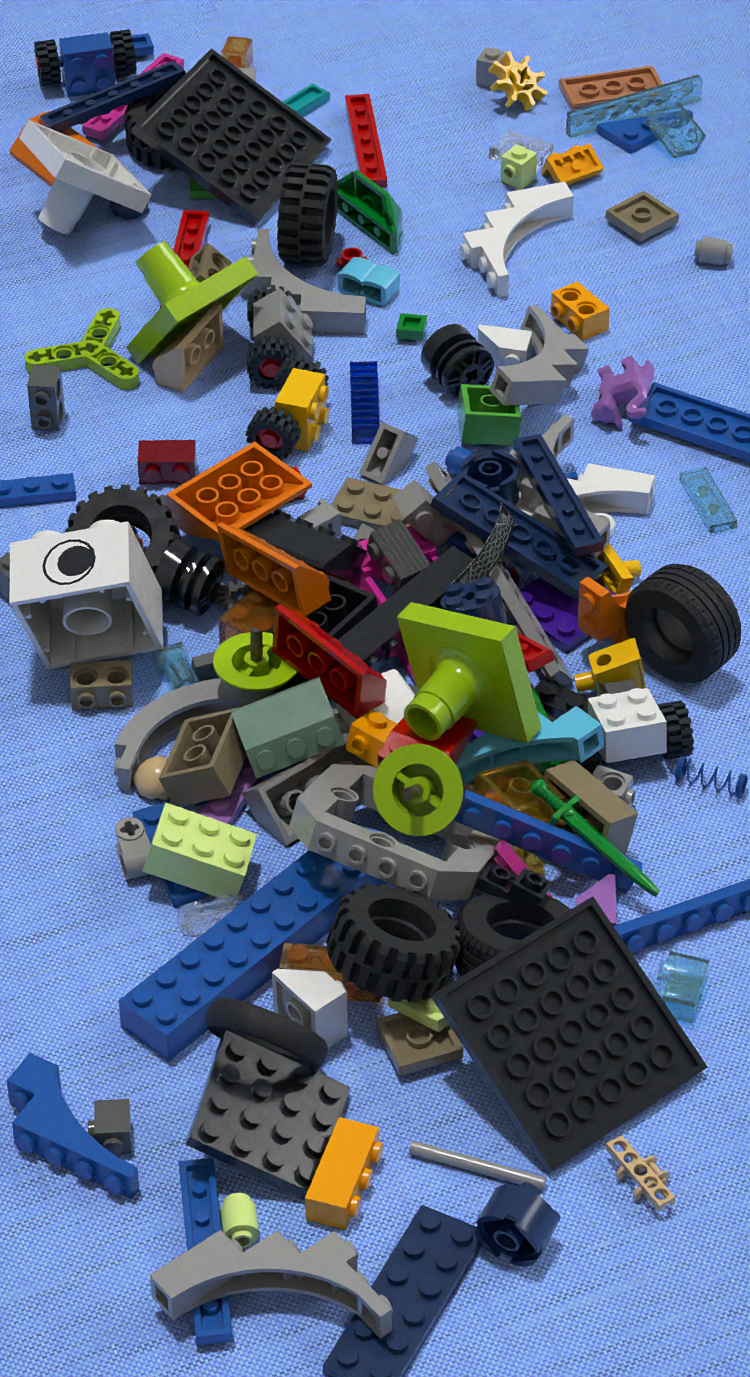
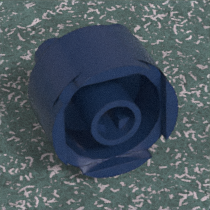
(496, 472)
(476, 599)
(516, 1223)

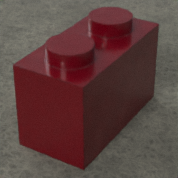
(166, 461)

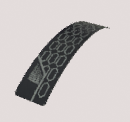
(492, 550)

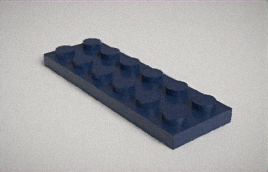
(531, 541)
(418, 1285)

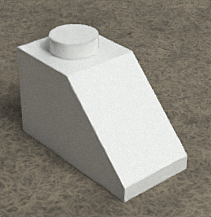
(506, 344)

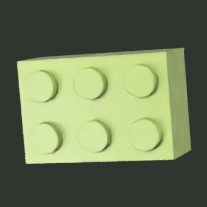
(199, 852)

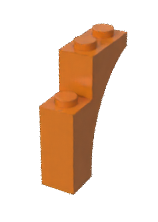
(602, 613)

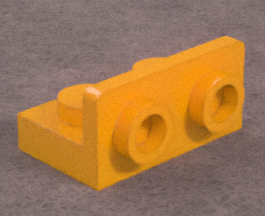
(573, 165)

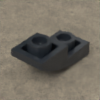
(526, 888)

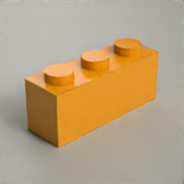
(343, 1173)

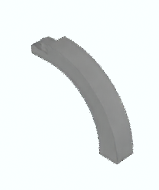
(162, 720)

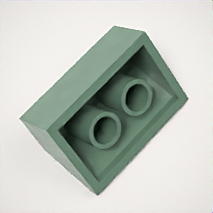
(287, 727)

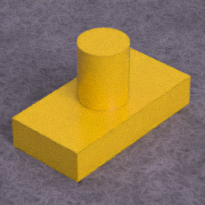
(618, 573)

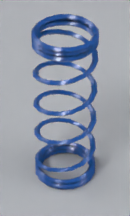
(681, 769)

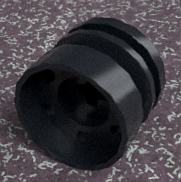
(456, 359)
(189, 577)

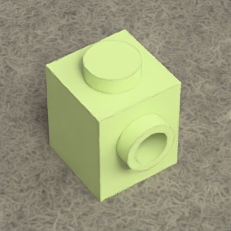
(518, 167)

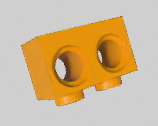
(580, 311)

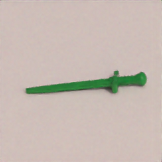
(567, 813)

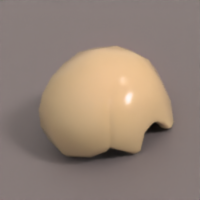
(147, 778)

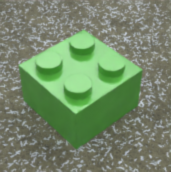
(485, 418)

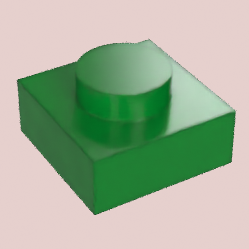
(411, 326)

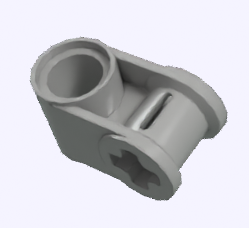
(132, 847)

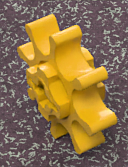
(517, 81)

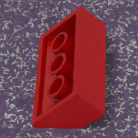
(319, 655)

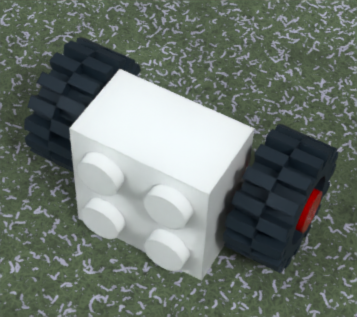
(639, 727)

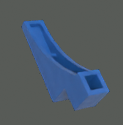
(55, 1134)

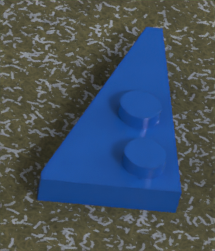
(629, 133)

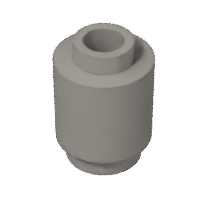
(714, 251)

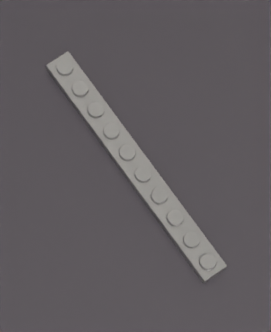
(514, 602)

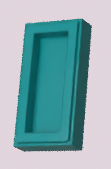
(307, 99)

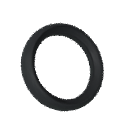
(267, 1030)

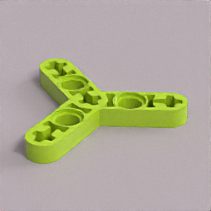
(91, 353)

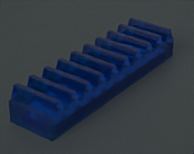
(364, 401)

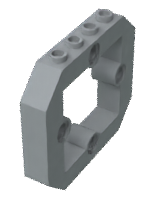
(325, 827)

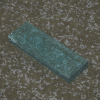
(708, 500)

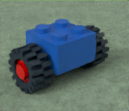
(86, 61)

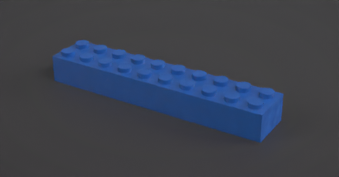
(238, 952)

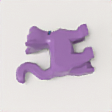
(623, 389)

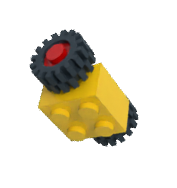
(297, 411)

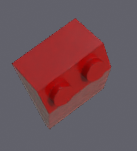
(450, 742)

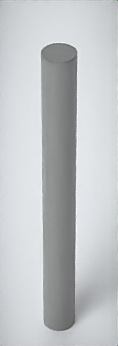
(476, 1165)

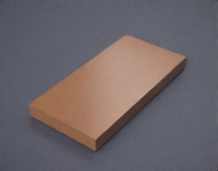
(600, 87)

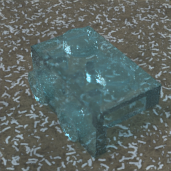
(677, 131)

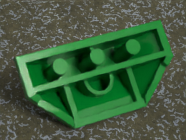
(370, 209)

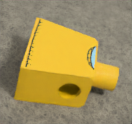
(612, 665)

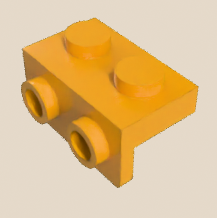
(368, 736)

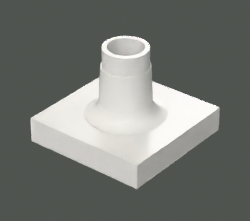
(79, 175)

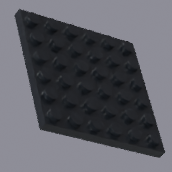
(230, 135)
(569, 1033)

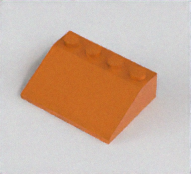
(235, 492)

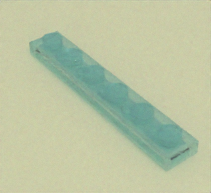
(634, 105)

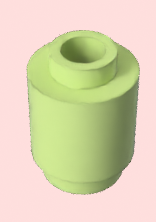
(240, 1219)

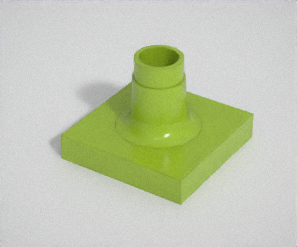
(182, 296)
(467, 671)

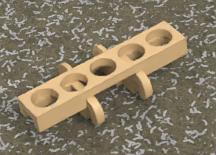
(638, 1166)

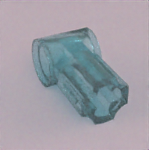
(174, 665)

